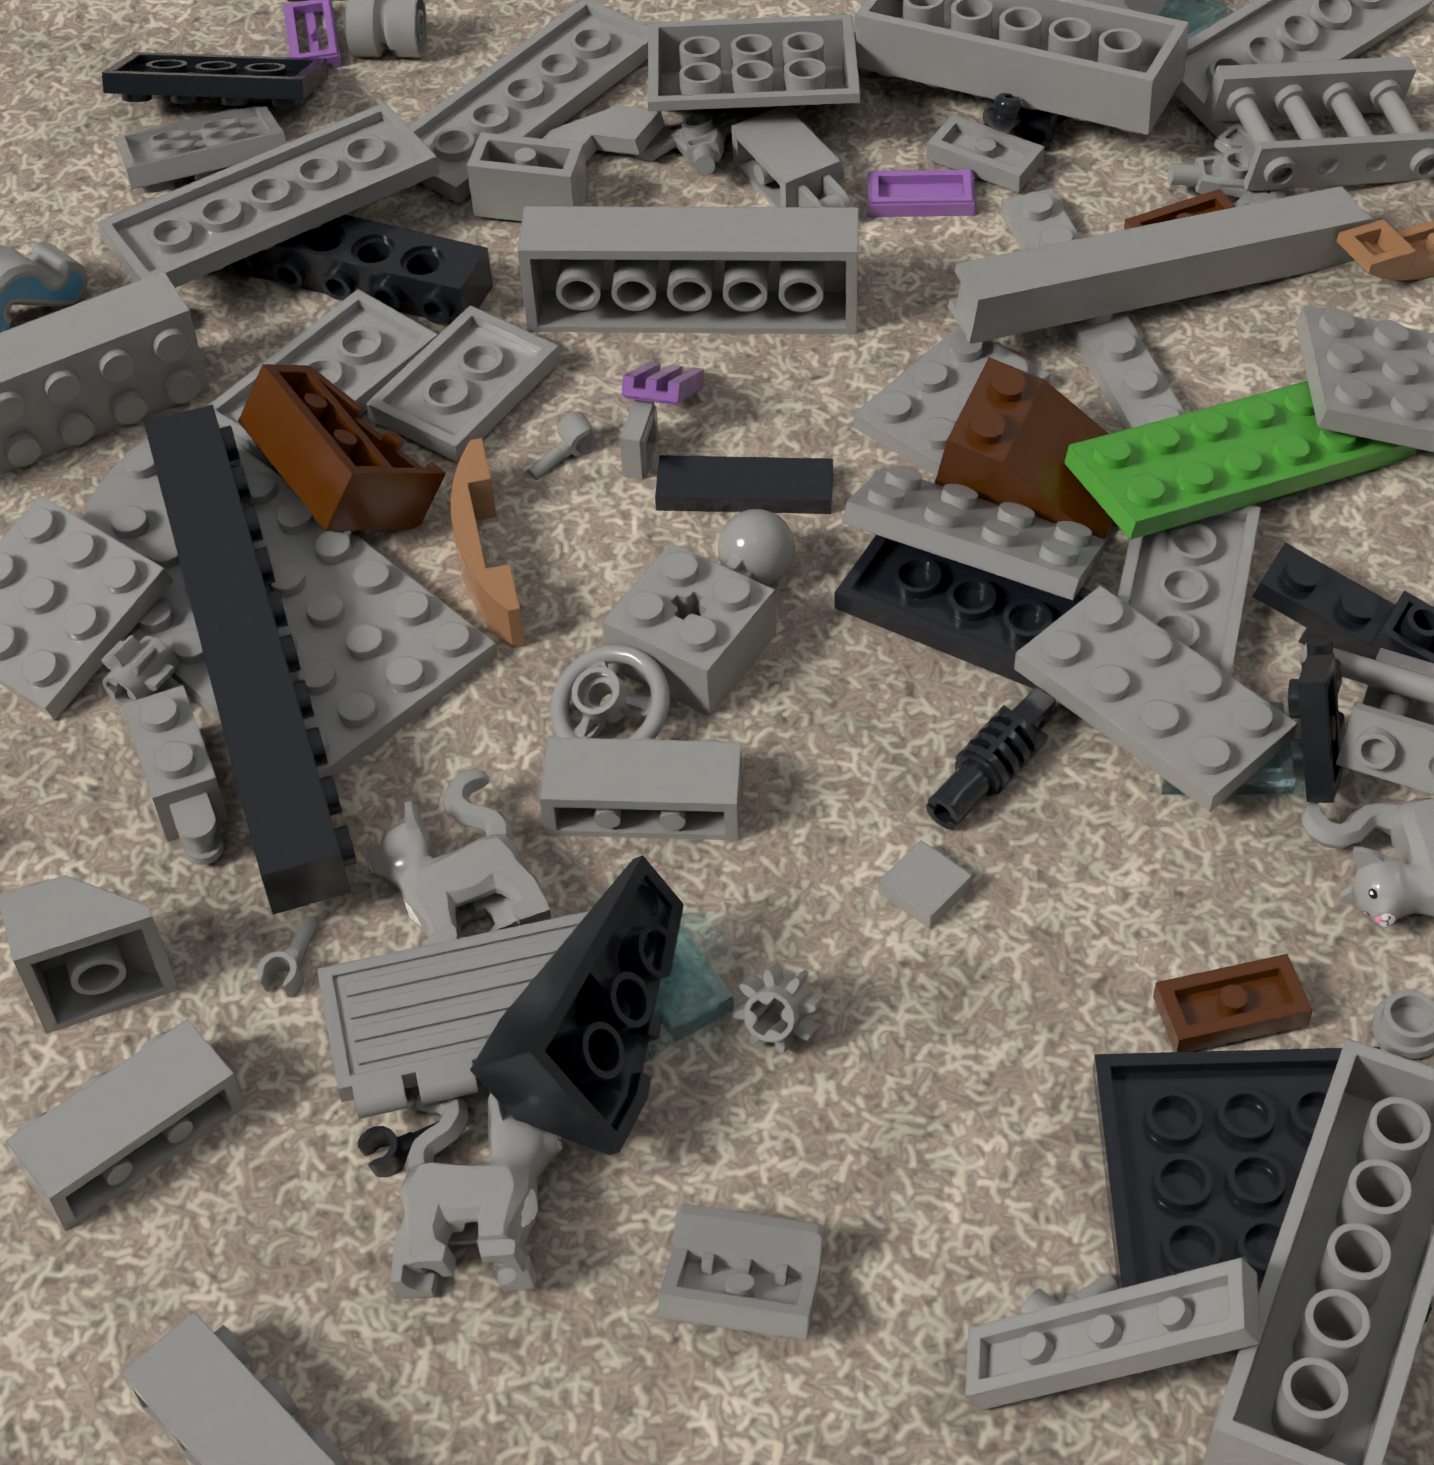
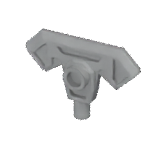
(699, 137)
(1224, 171)

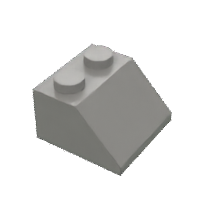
(83, 950)

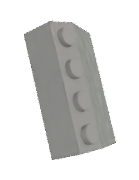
(752, 63)

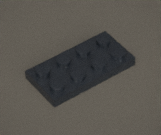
(223, 76)
(949, 605)

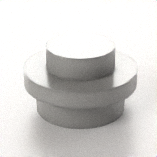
(1405, 1024)

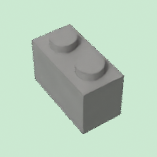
(522, 172)

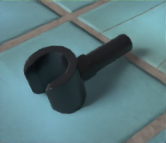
(397, 1154)

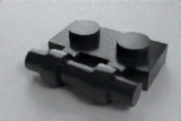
(1322, 726)

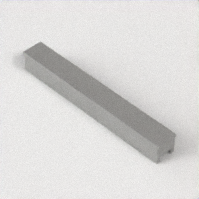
(1152, 264)

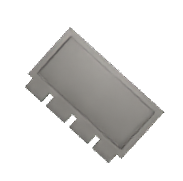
(428, 1011)

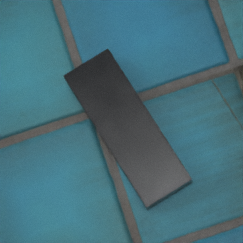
(744, 484)

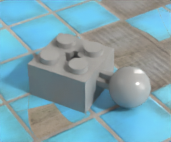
(703, 616)

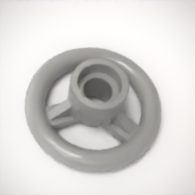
(591, 680)

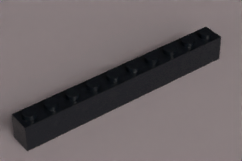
(249, 663)

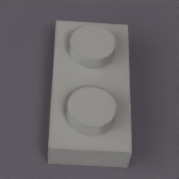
(986, 151)

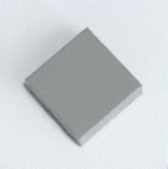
(639, 440)
(925, 884)

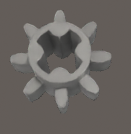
(139, 669)
(764, 1021)

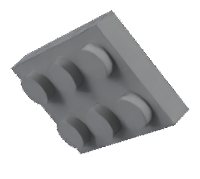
(463, 382)
(927, 398)

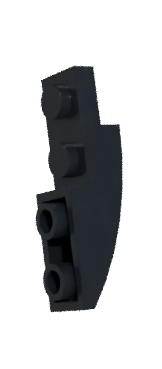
(1344, 609)

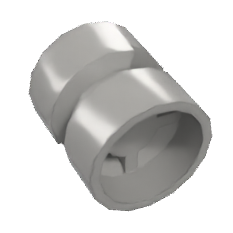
(386, 25)

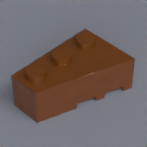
(332, 456)

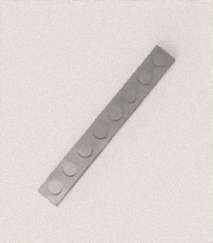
(1105, 342)

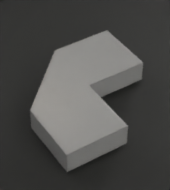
(612, 130)

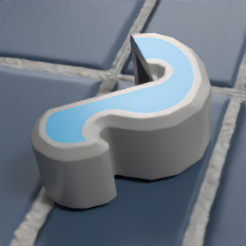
(43, 280)

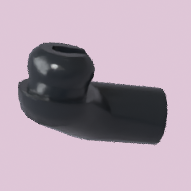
(1005, 114)

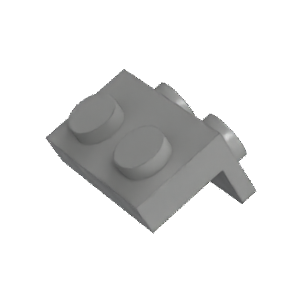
(742, 1272)

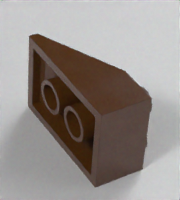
(1015, 446)

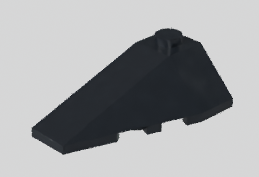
(581, 1029)

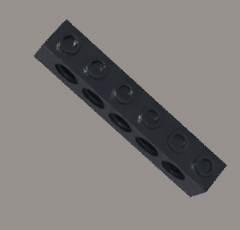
(390, 263)

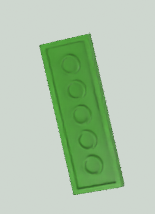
(1219, 460)

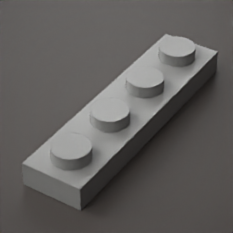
(1113, 1334)

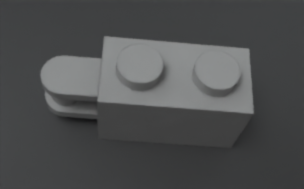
(788, 161)
(178, 772)

